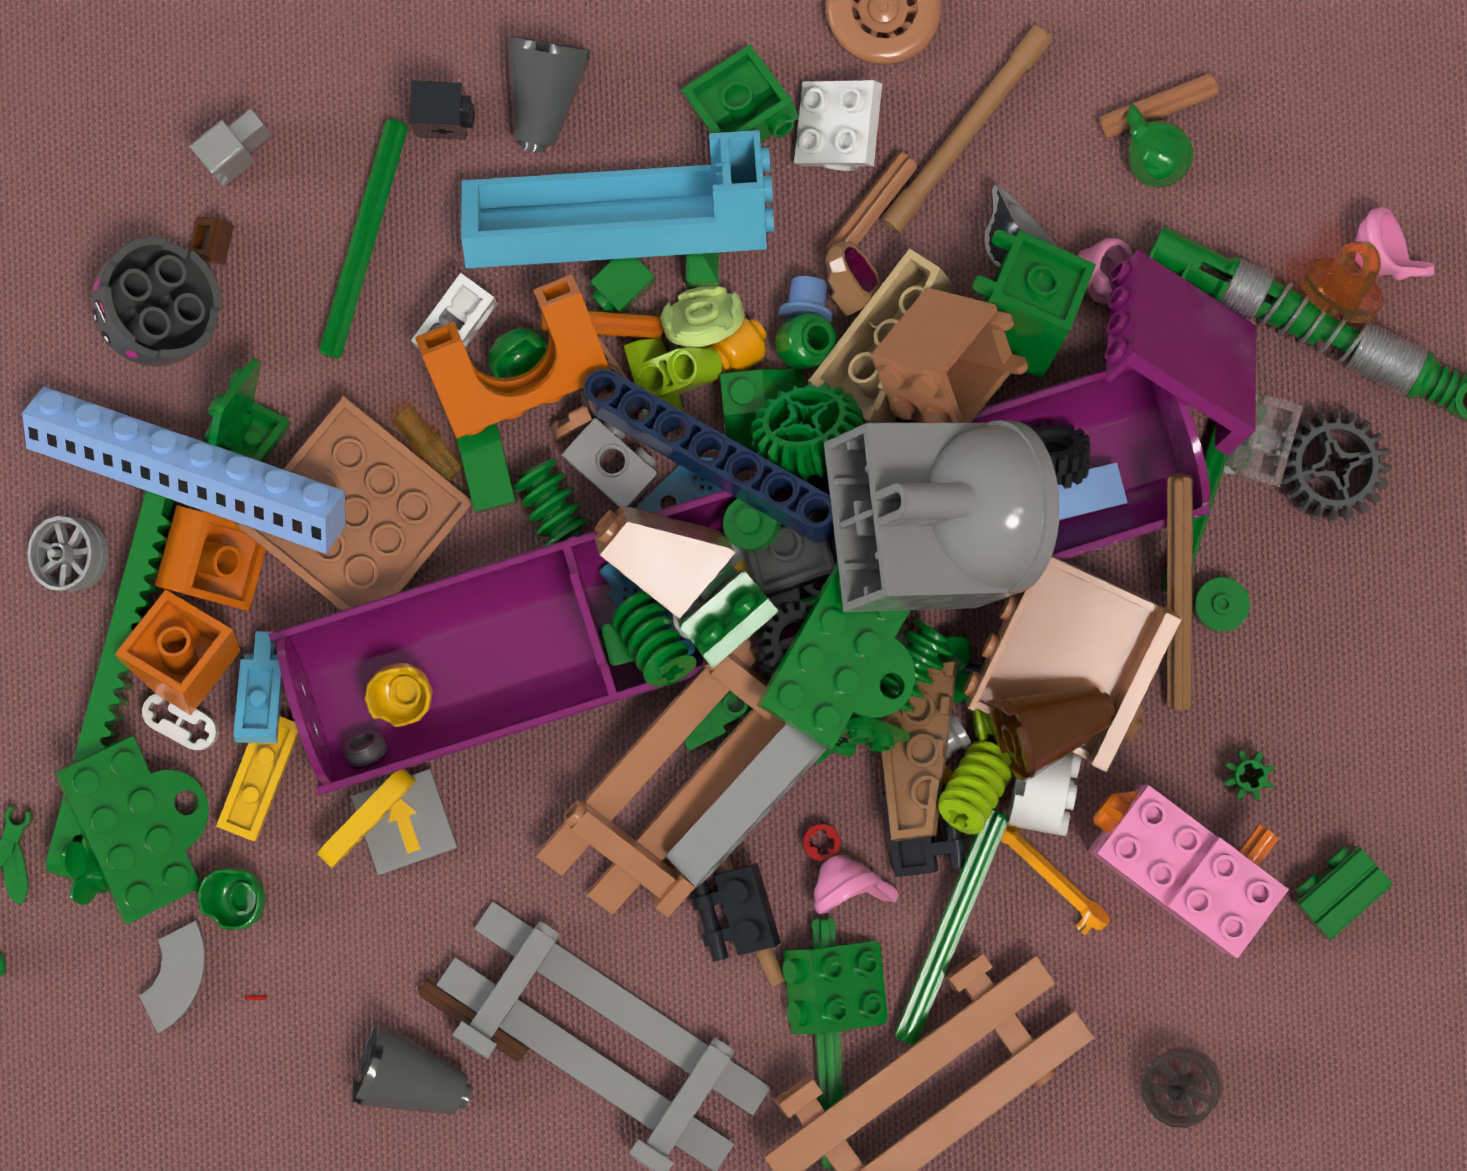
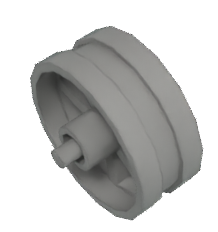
(67, 554)

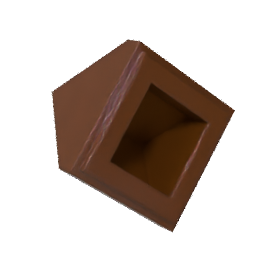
(212, 239)

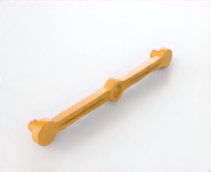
(1093, 914)

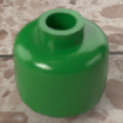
(805, 341)

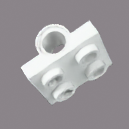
(838, 124)

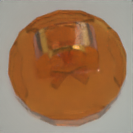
(1343, 287)

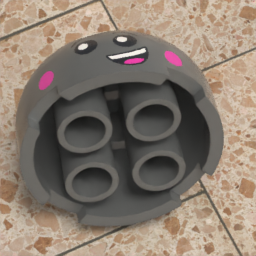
(155, 302)

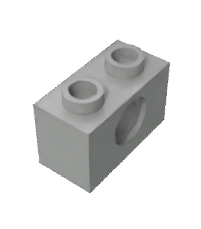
(587, 454)

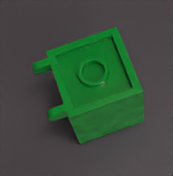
(1040, 291)

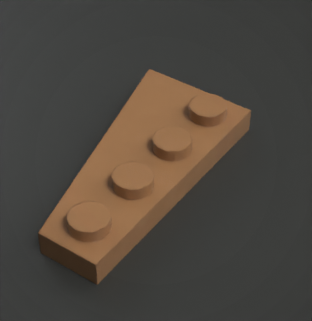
(917, 766)

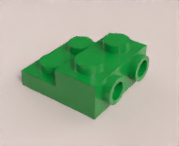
(742, 97)

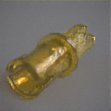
(427, 443)

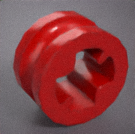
(830, 833)

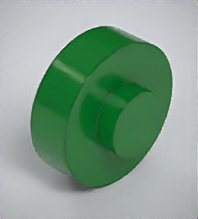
(749, 527)
(1221, 604)

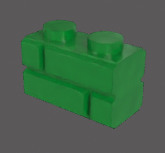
(1340, 891)

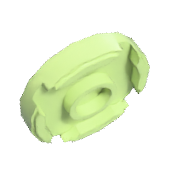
(702, 316)

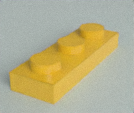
(257, 783)

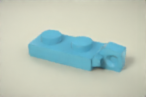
(259, 694)

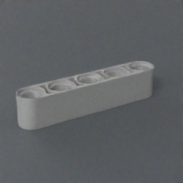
(744, 804)

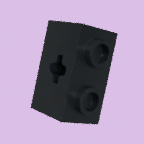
(440, 110)

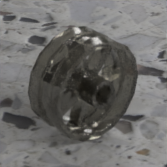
(1181, 1087)

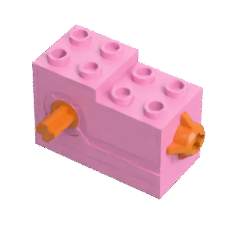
(1188, 867)

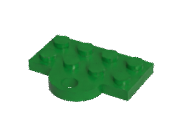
(838, 668)
(135, 826)

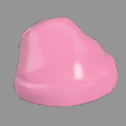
(1387, 236)
(1106, 256)
(844, 878)

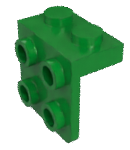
(240, 422)
(835, 988)

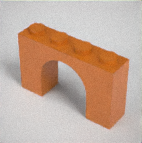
(479, 400)

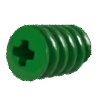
(549, 503)
(652, 640)
(924, 650)

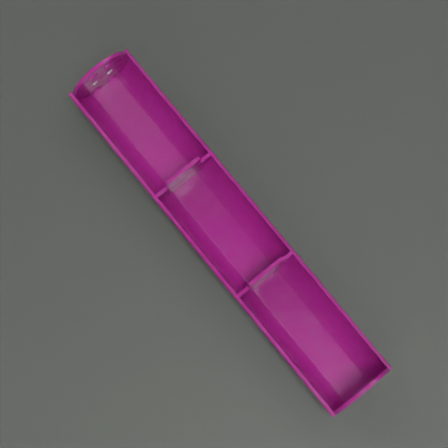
(524, 636)

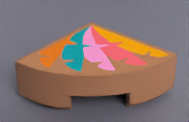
(573, 423)

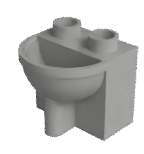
(940, 513)

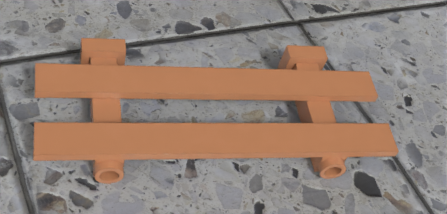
(641, 858)
(991, 1010)

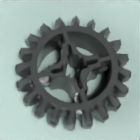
(1337, 485)

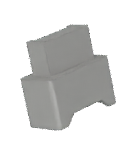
(228, 149)

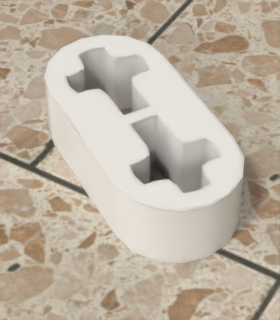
(175, 730)

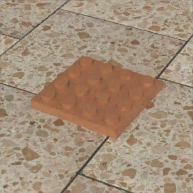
(392, 510)

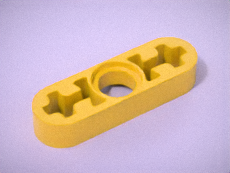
(366, 817)

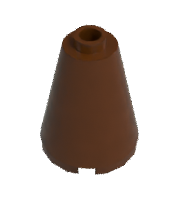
(1048, 726)

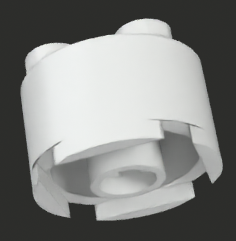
(1042, 801)

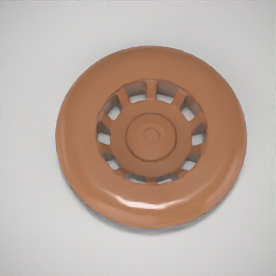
(883, 18)

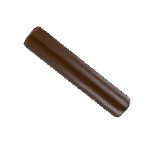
(461, 1012)

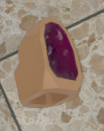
(850, 277)

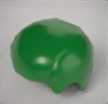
(516, 352)
(232, 897)

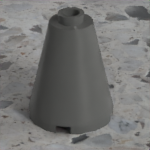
(543, 88)
(407, 1076)

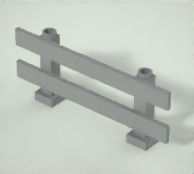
(670, 1121)

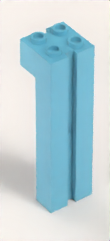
(623, 210)

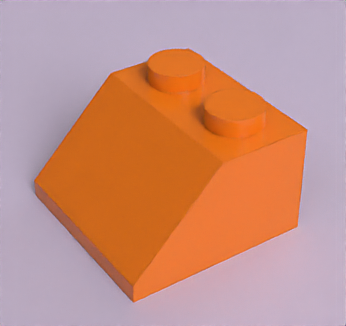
(210, 559)
(179, 651)

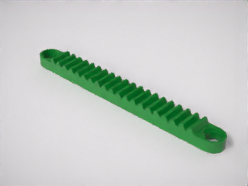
(112, 673)

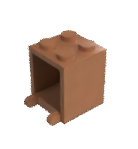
(945, 358)

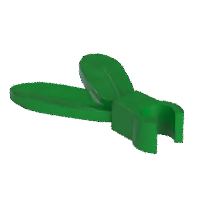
(13, 858)

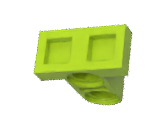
(671, 372)

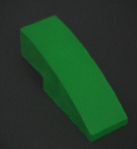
(487, 470)

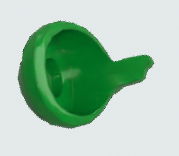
(1158, 150)

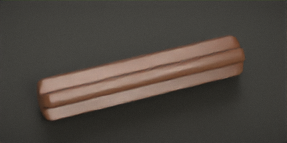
(1161, 104)
(875, 200)

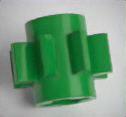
(1258, 781)

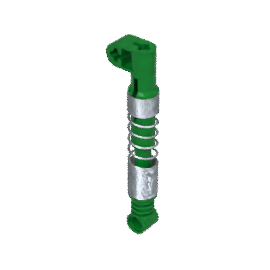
(1369, 352)

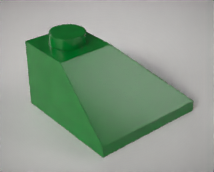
(746, 393)

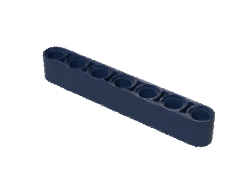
(701, 438)

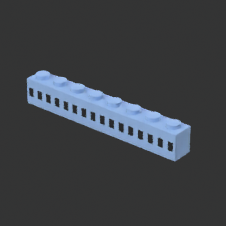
(185, 469)

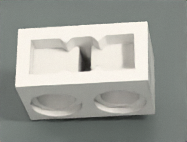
(463, 304)

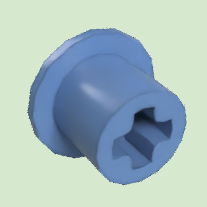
(806, 296)

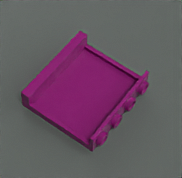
(1184, 345)

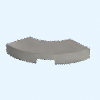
(179, 976)

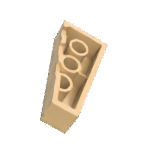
(851, 359)

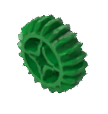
(799, 422)

